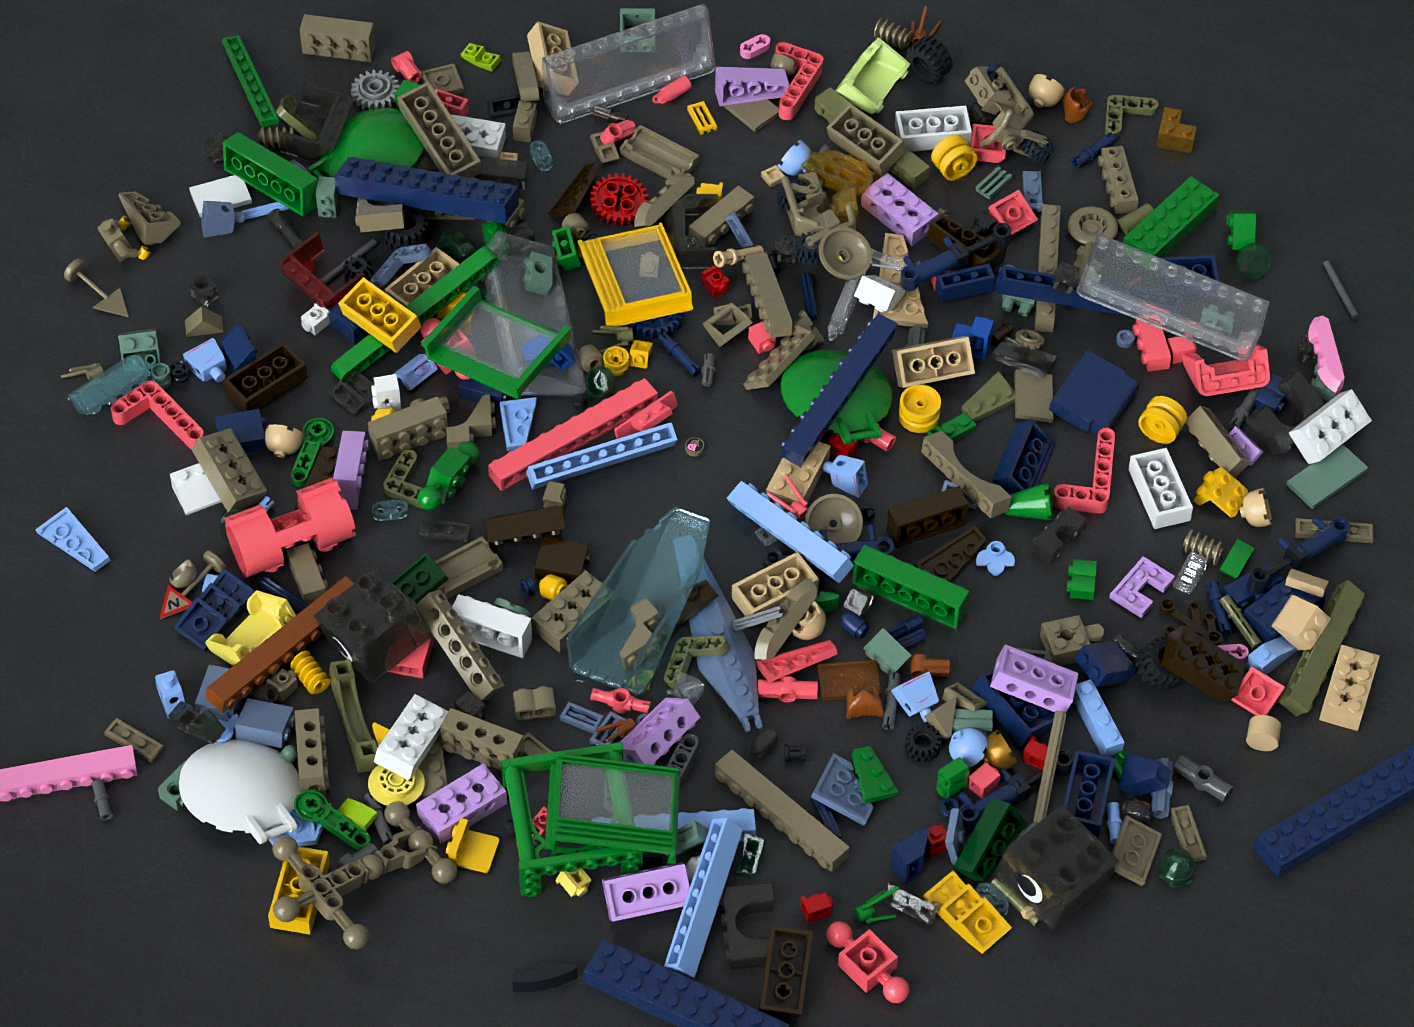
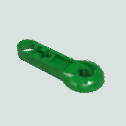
(311, 447)
(328, 817)

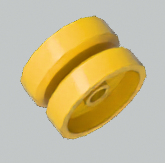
(954, 157)
(919, 408)
(1162, 419)

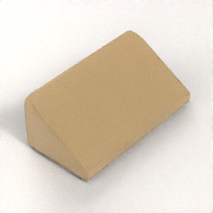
(1306, 583)

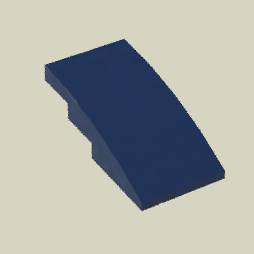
(214, 609)

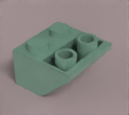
(140, 343)

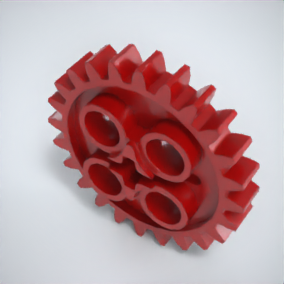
(601, 197)

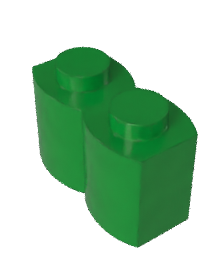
(1083, 579)
(952, 778)

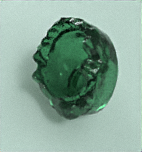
(600, 382)
(1177, 868)

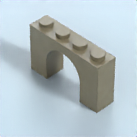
(378, 215)

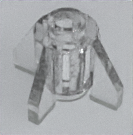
(687, 687)

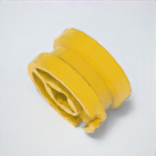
(615, 354)

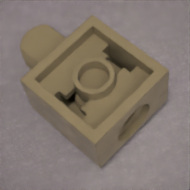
(1066, 648)

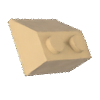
(1301, 623)

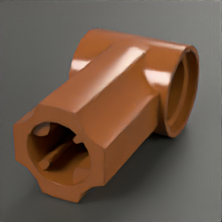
(922, 664)

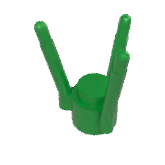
(865, 911)

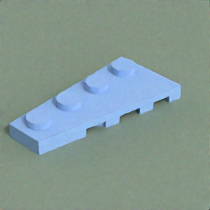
(74, 539)

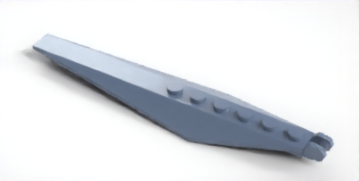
(734, 672)

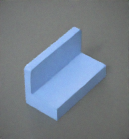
(416, 371)

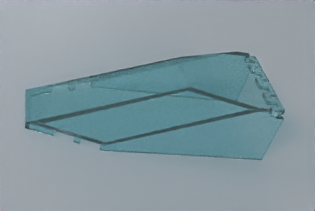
(655, 567)

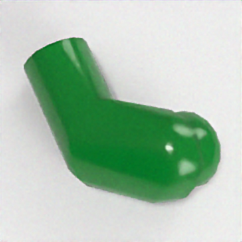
(1119, 763)

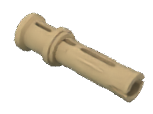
(732, 256)

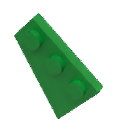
(873, 778)

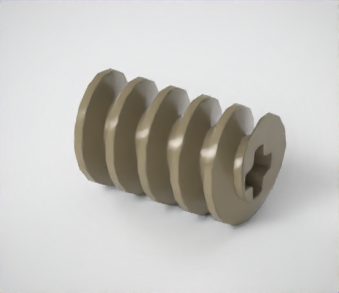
(893, 35)
(272, 137)
(1204, 548)

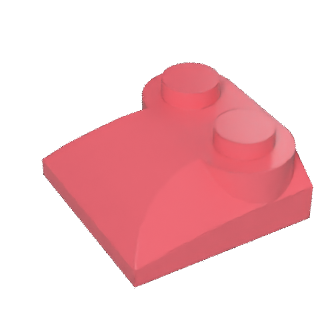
(990, 153)
(1013, 211)
(1258, 693)

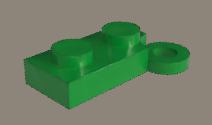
(956, 427)

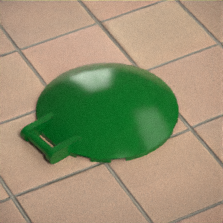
(375, 136)
(862, 412)

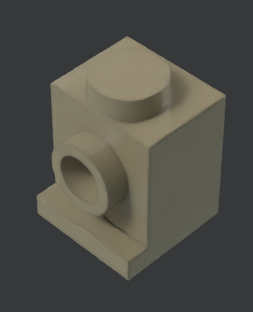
(285, 682)

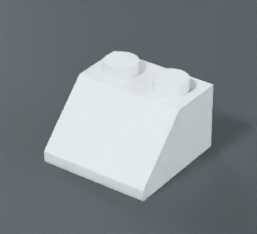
(879, 293)
(193, 489)

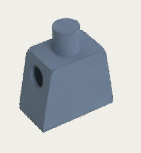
(219, 218)

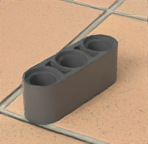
(684, 754)

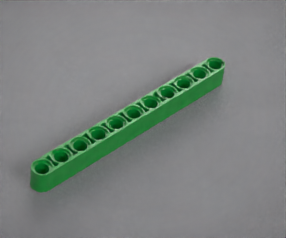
(423, 306)

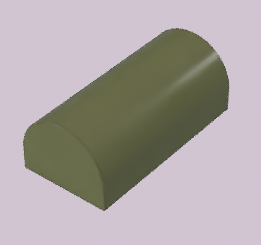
(1132, 219)

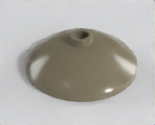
(851, 247)
(836, 508)

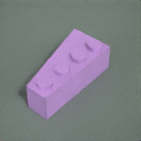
(746, 85)
(350, 465)

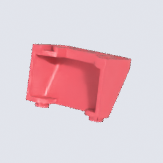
(1228, 375)

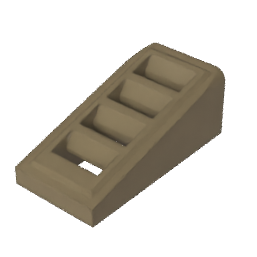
(964, 697)

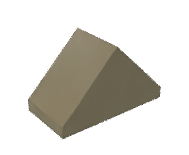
(203, 323)
(942, 718)

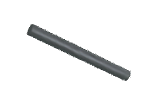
(337, 270)
(1342, 292)

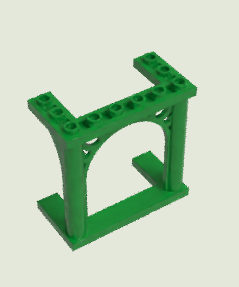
(530, 864)

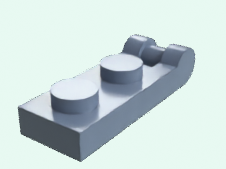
(1032, 189)

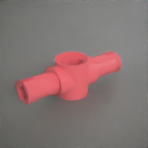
(629, 702)

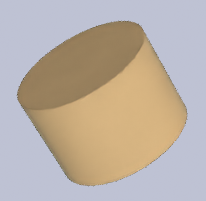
(1263, 733)

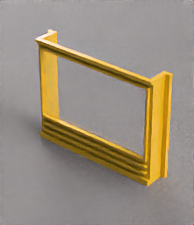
(636, 275)

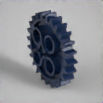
(657, 325)

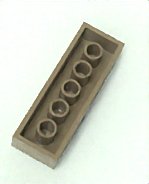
(439, 132)

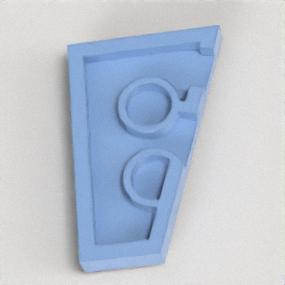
(517, 421)

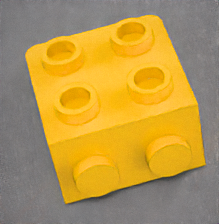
(1222, 491)
(471, 848)

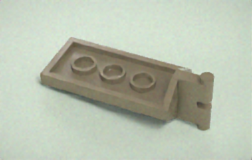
(780, 358)

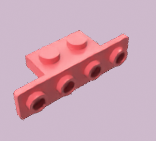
(648, 417)

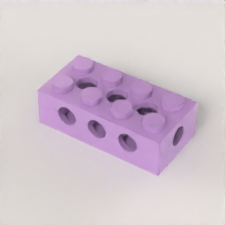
(898, 209)
(1034, 679)
(659, 731)
(467, 797)
(636, 882)

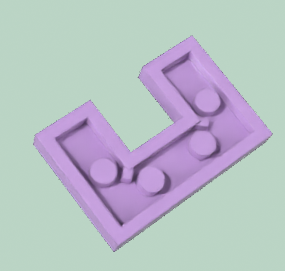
(1128, 589)

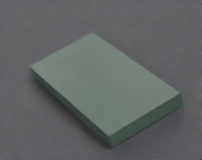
(1327, 476)

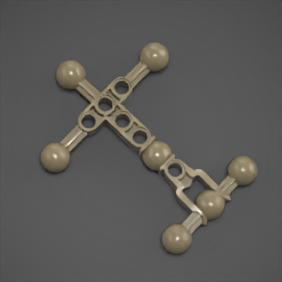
(327, 889)

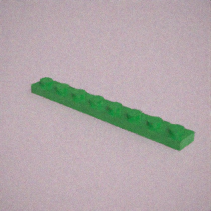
(250, 81)

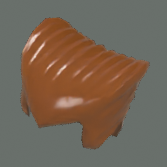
(1075, 105)
(864, 704)

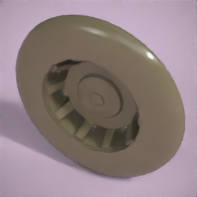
(1094, 220)

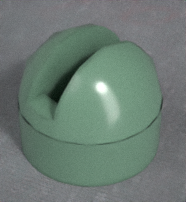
(289, 753)

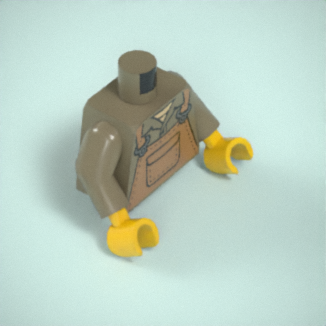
(117, 242)

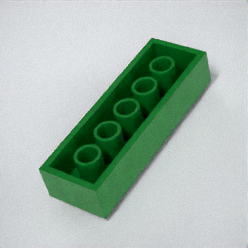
(270, 174)
(1174, 219)
(910, 586)

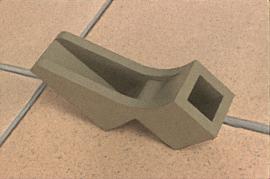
(478, 424)
(646, 619)

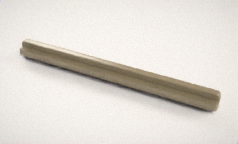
(1049, 766)

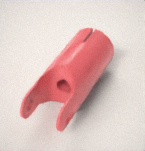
(673, 90)

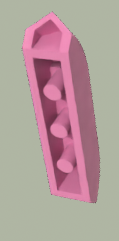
(1328, 359)

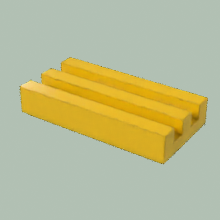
(705, 127)

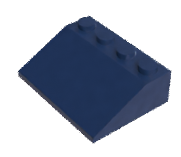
(1016, 715)

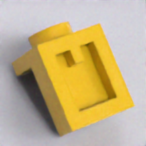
(640, 353)

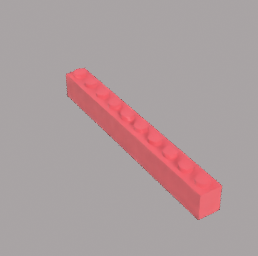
(573, 433)

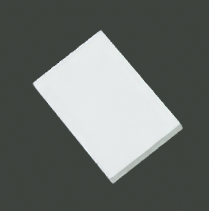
(227, 189)

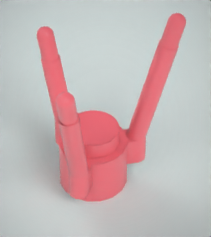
(796, 508)

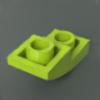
(478, 56)
(358, 813)

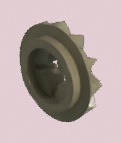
(1029, 338)

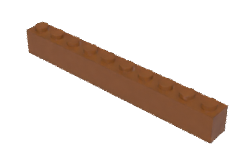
(271, 654)

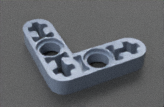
(399, 257)

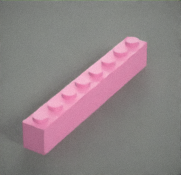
(67, 772)

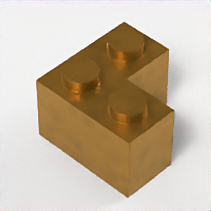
(1173, 134)

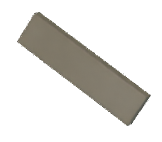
(1357, 532)

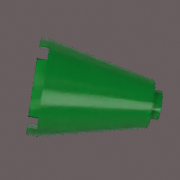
(1032, 503)

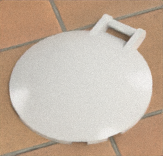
(241, 788)

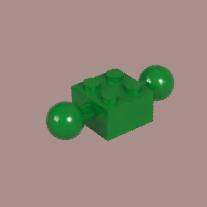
(447, 475)

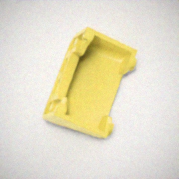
(266, 617)

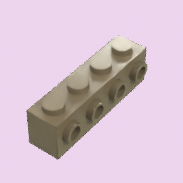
(1118, 179)
(713, 222)
(1217, 441)

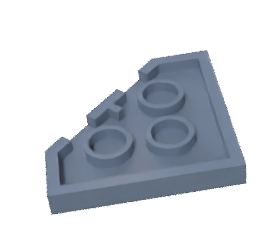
(841, 791)

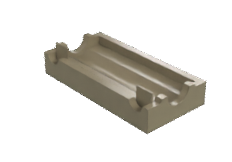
(658, 153)
(468, 566)

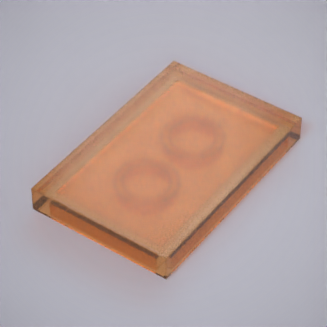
(840, 677)

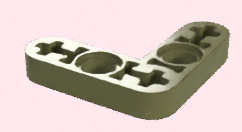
(1118, 109)
(286, 110)
(400, 482)
(687, 648)

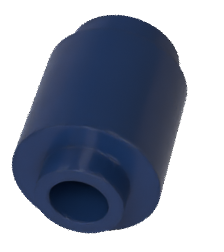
(855, 625)

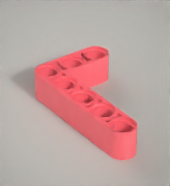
(809, 70)
(154, 397)
(1093, 498)

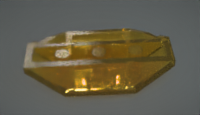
(839, 170)

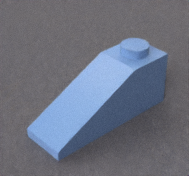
(1270, 655)

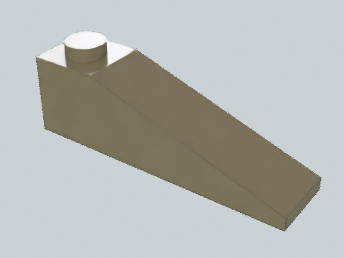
(148, 220)

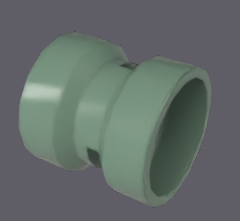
(161, 375)

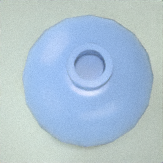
(794, 159)
(968, 745)

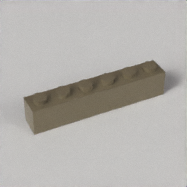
(767, 295)

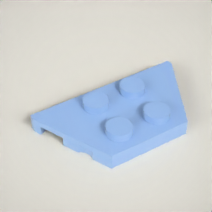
(306, 833)

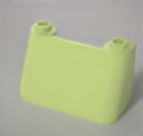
(873, 77)

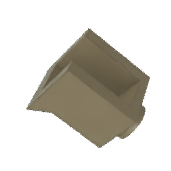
(555, 495)

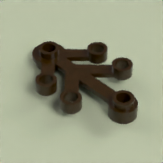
(1195, 623)

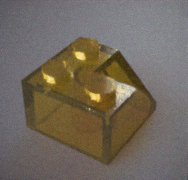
(839, 202)

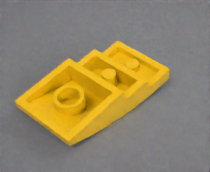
(967, 912)

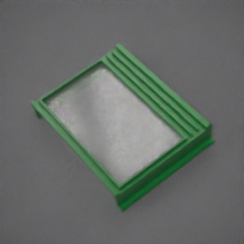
(493, 344)
(613, 805)

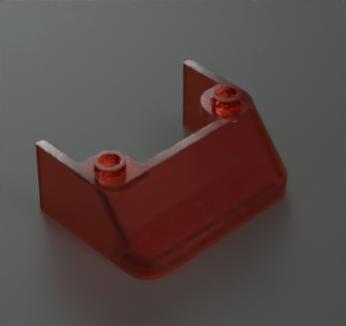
(300, 270)

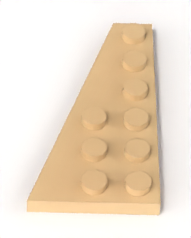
(909, 308)

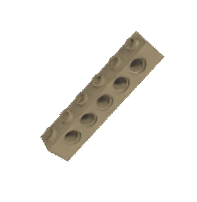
(460, 646)

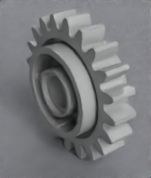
(374, 90)

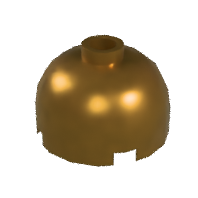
(998, 752)

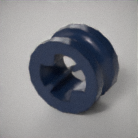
(527, 586)
(948, 802)

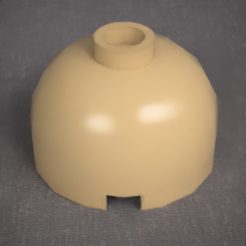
(1045, 92)
(282, 440)
(1256, 509)
(811, 623)

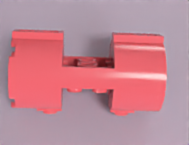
(320, 517)

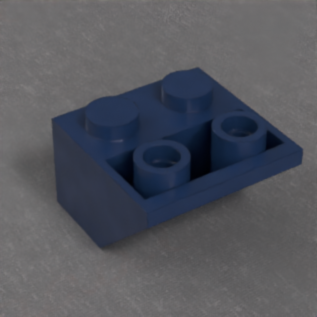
(238, 348)
(909, 856)

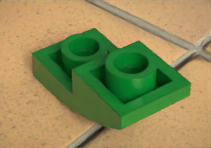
(1236, 559)
(827, 601)

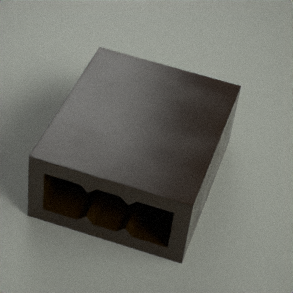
(562, 559)

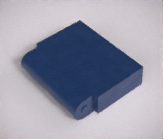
(1094, 394)

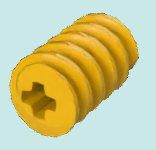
(310, 673)

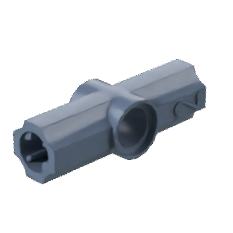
(1161, 798)

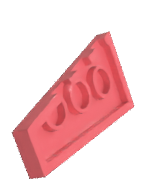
(795, 660)

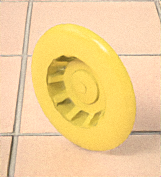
(383, 777)

